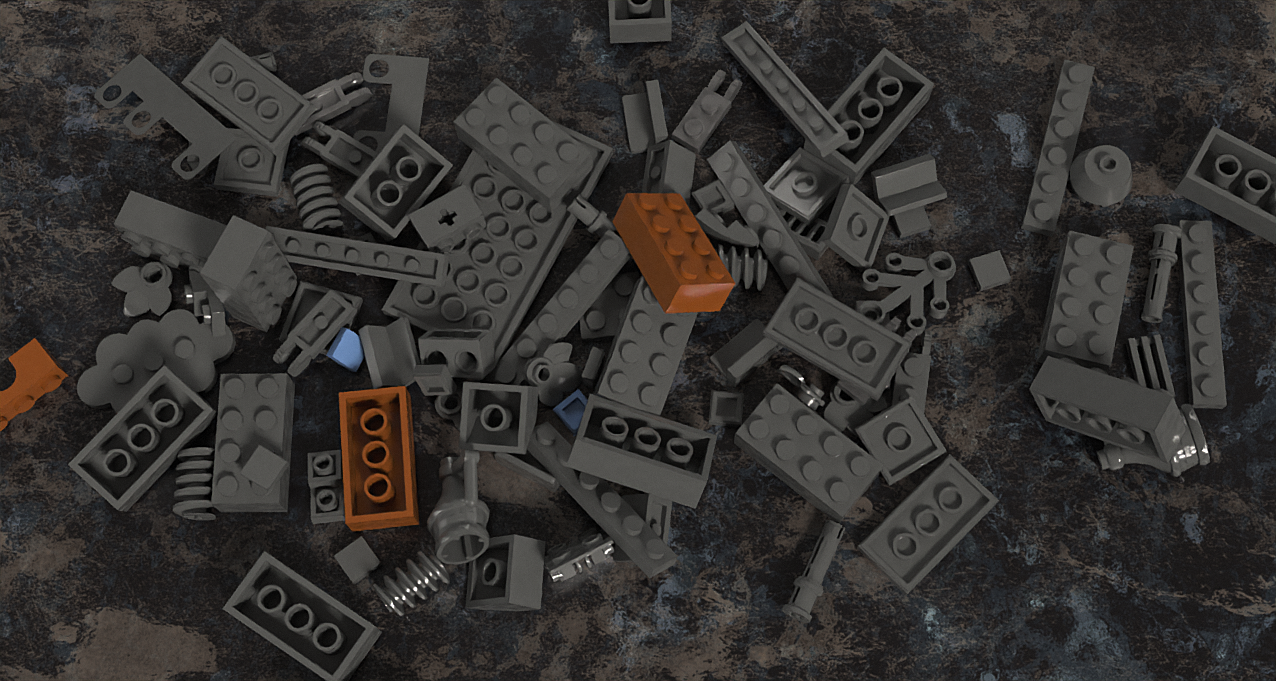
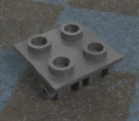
(562, 556)

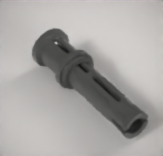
(1161, 259)
(809, 585)

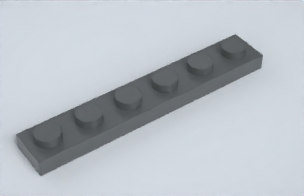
(785, 89)
(1058, 148)
(764, 217)
(362, 256)
(563, 308)
(1201, 315)
(601, 503)

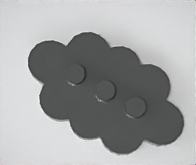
(134, 358)

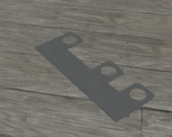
(406, 99)
(168, 101)

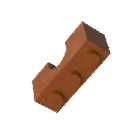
(35, 375)

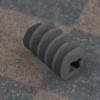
(315, 200)
(745, 267)
(194, 483)
(412, 582)

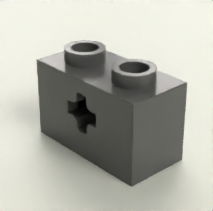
(455, 207)

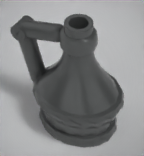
(1189, 452)
(459, 515)

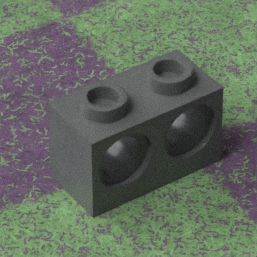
(456, 347)

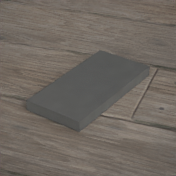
(248, 95)
(837, 339)
(927, 524)

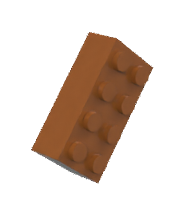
(673, 253)
(378, 458)

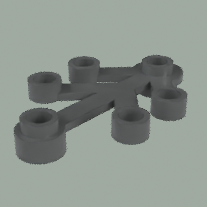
(910, 287)

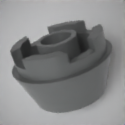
(1101, 175)

